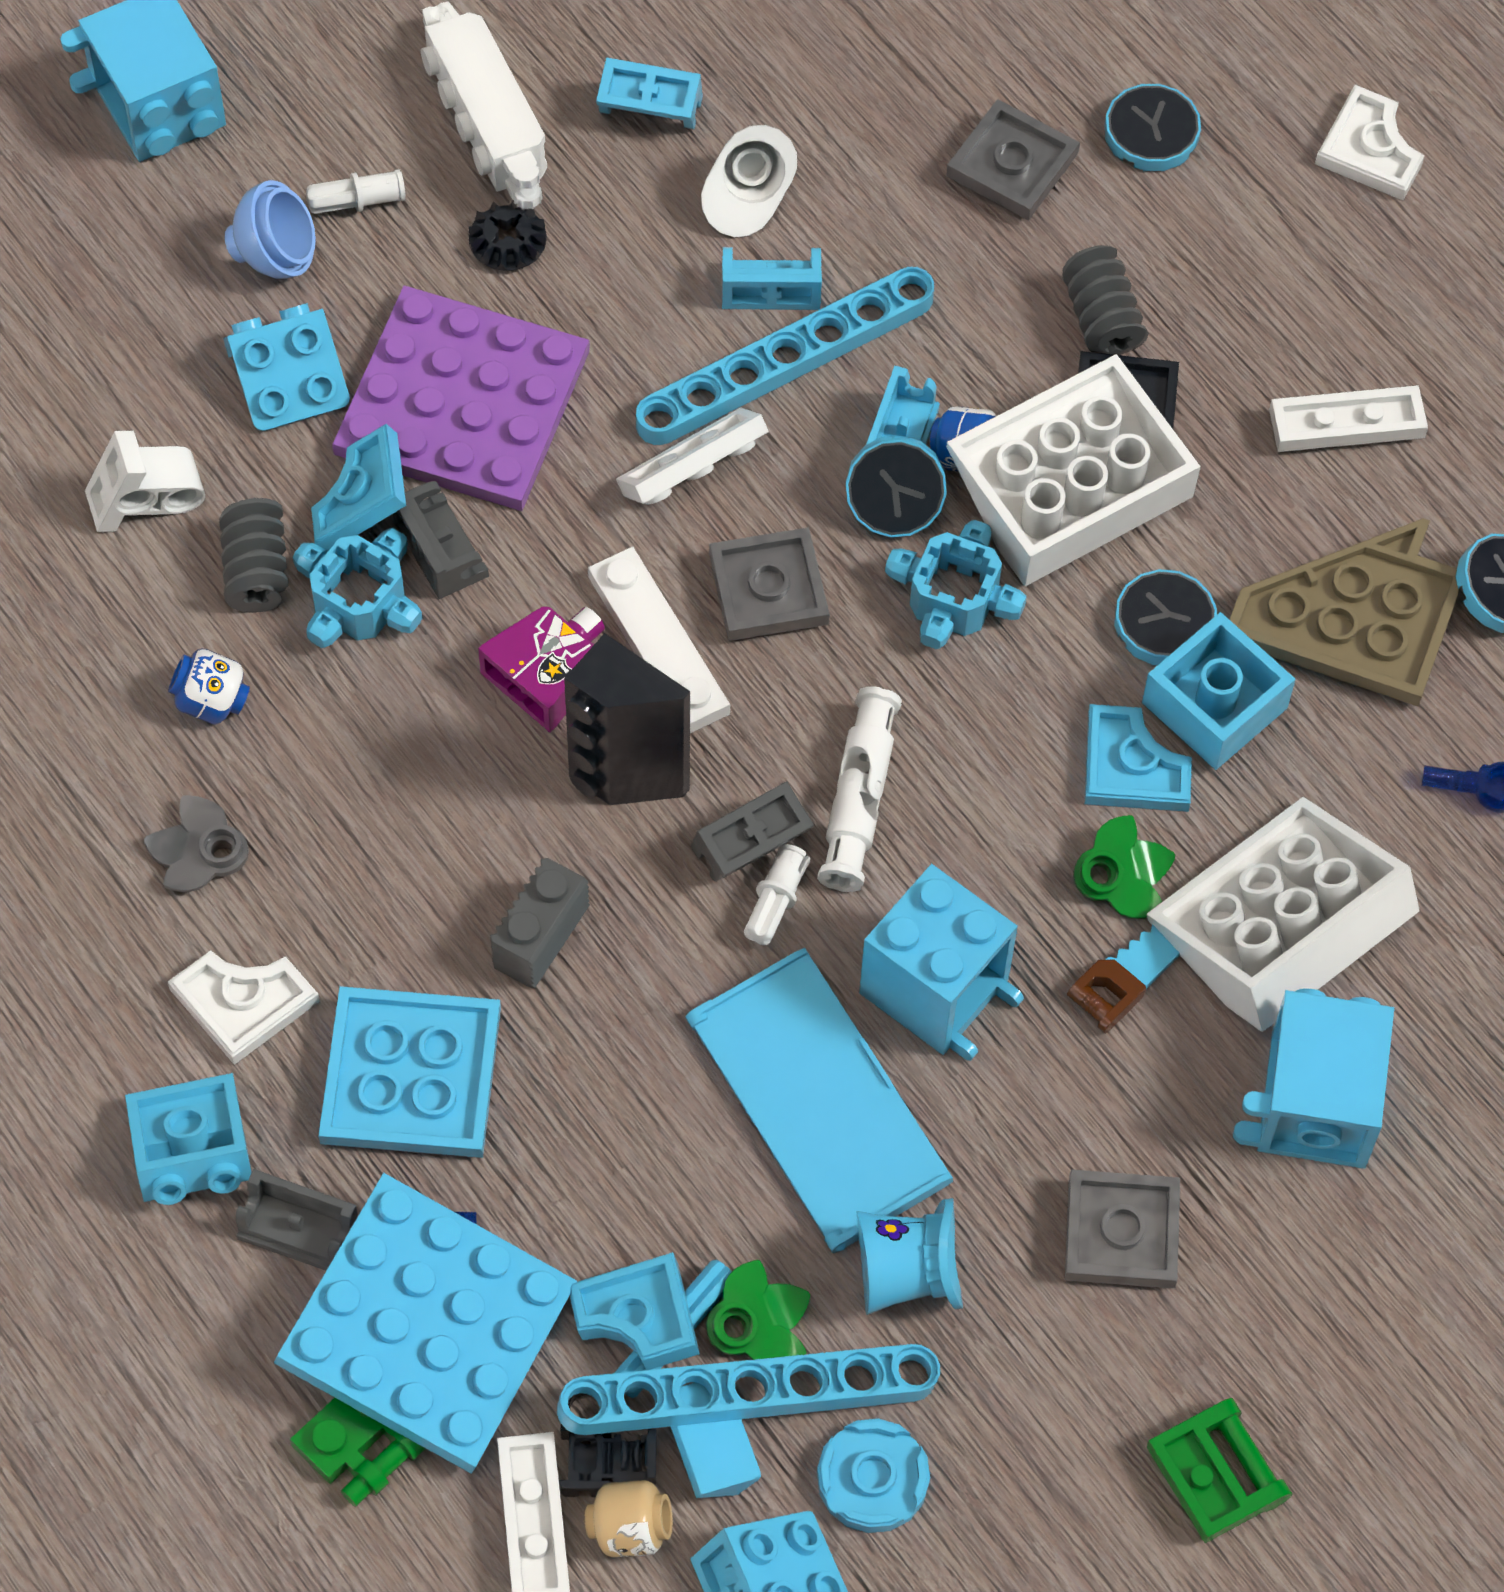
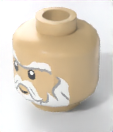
(629, 1519)

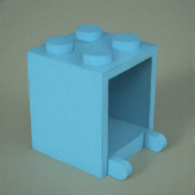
(149, 74)
(939, 961)
(1322, 1080)

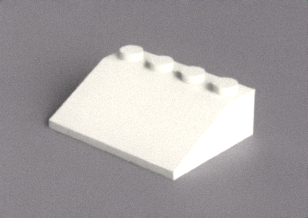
(1073, 469)
(1286, 910)

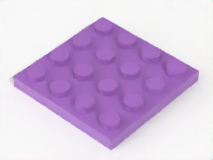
(466, 395)

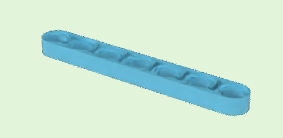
(774, 374)
(728, 1405)

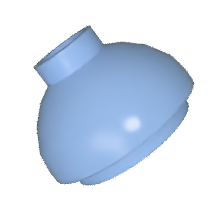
(272, 231)

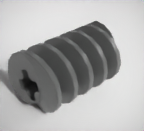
(1104, 301)
(253, 555)

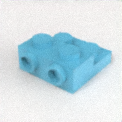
(188, 1139)

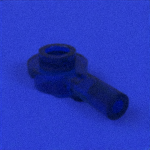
(1485, 784)

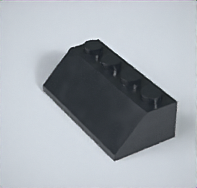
(626, 727)

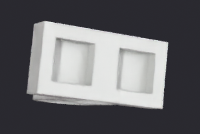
(142, 482)

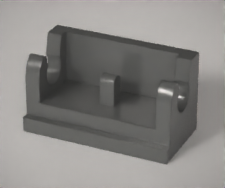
(438, 541)
(751, 831)
(294, 1220)

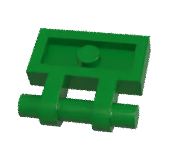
(337, 1441)

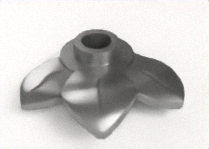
(191, 846)

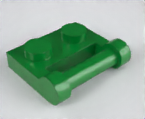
(1205, 1480)

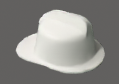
(748, 180)

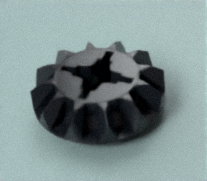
(507, 253)

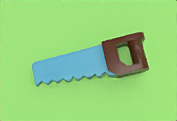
(1124, 976)

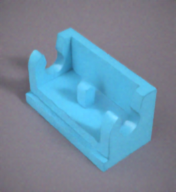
(650, 90)
(771, 283)
(906, 409)

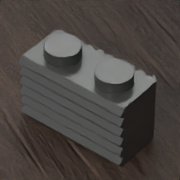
(539, 922)

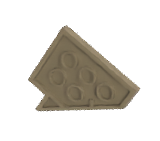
(1358, 613)

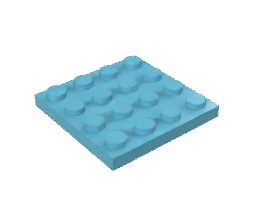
(426, 1323)

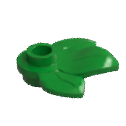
(1130, 866)
(763, 1310)

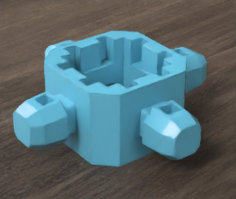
(349, 554)
(970, 554)

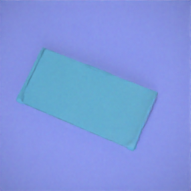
(819, 1098)

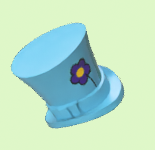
(908, 1257)

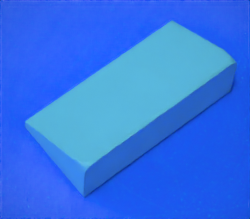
(715, 1453)

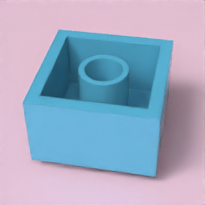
(1218, 690)

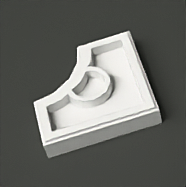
(1368, 146)
(242, 1004)

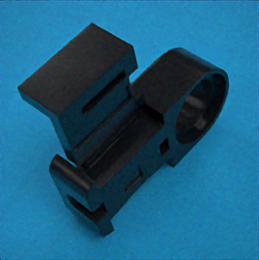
(605, 1459)

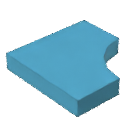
(365, 491)
(1129, 766)
(639, 1307)

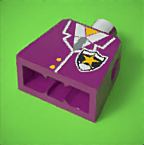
(536, 656)

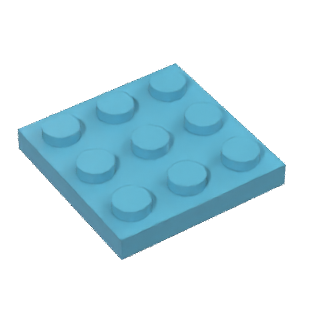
(410, 1072)

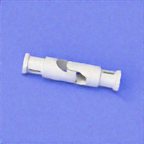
(859, 793)

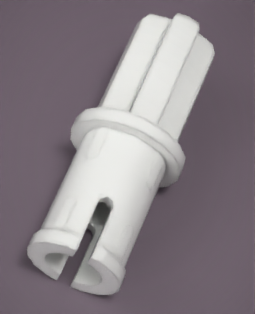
(356, 192)
(776, 893)

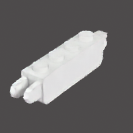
(486, 102)

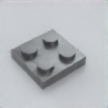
(1012, 159)
(769, 584)
(1122, 1229)

